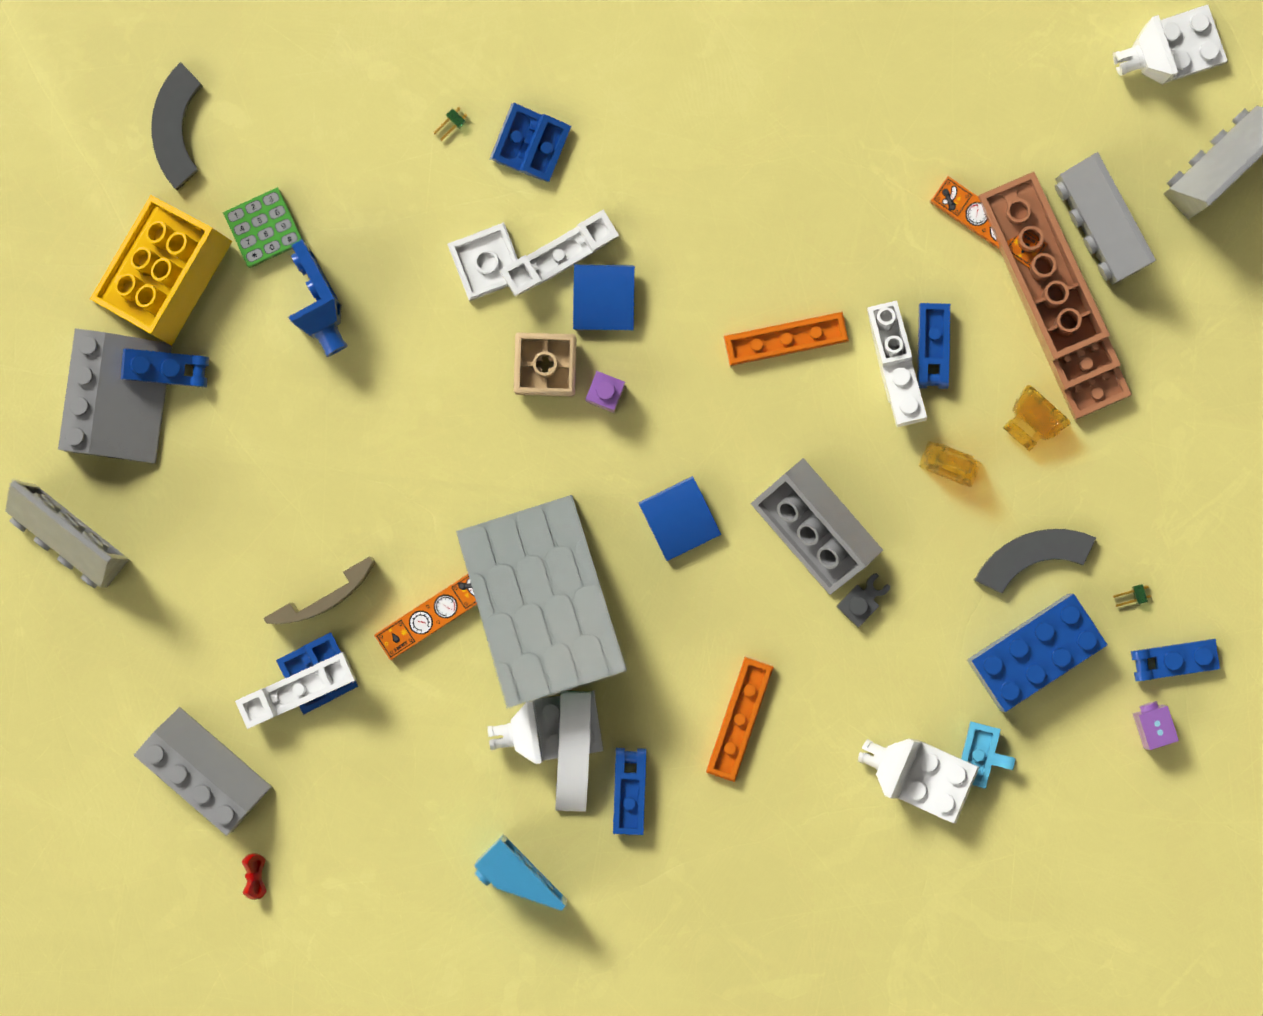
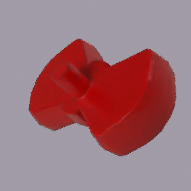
(254, 865)

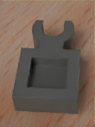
(859, 603)

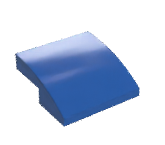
(530, 142)
(603, 297)
(679, 518)
(308, 656)

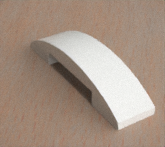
(559, 254)
(295, 690)
(573, 751)

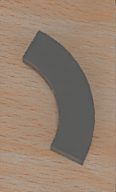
(168, 125)
(1030, 549)

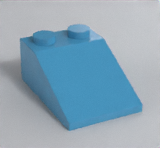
(512, 872)

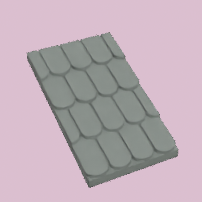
(540, 601)

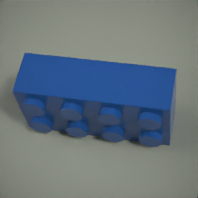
(1037, 652)

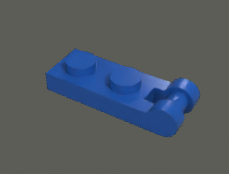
(933, 344)
(163, 367)
(1176, 659)
(629, 793)

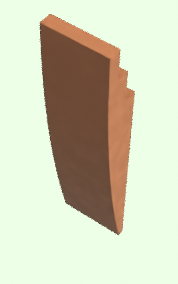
(1056, 298)

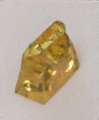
(1038, 415)
(950, 463)

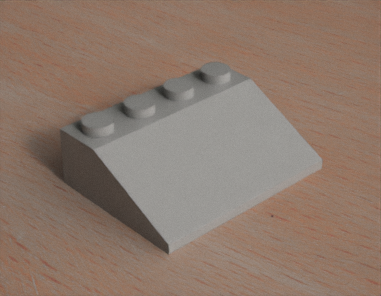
(1220, 166)
(109, 413)
(64, 533)

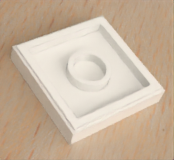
(481, 258)

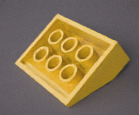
(161, 269)

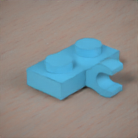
(980, 751)

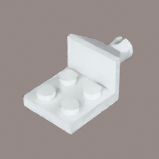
(1174, 47)
(536, 730)
(922, 776)

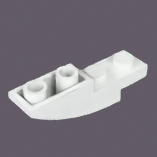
(896, 364)

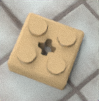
(530, 350)

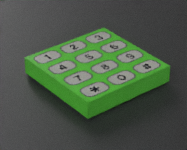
(262, 227)

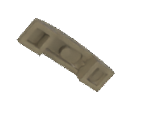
(355, 577)

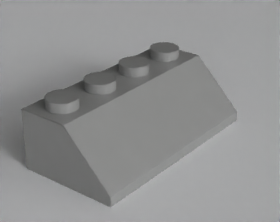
(1104, 219)
(817, 526)
(202, 771)

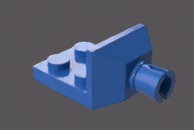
(323, 316)

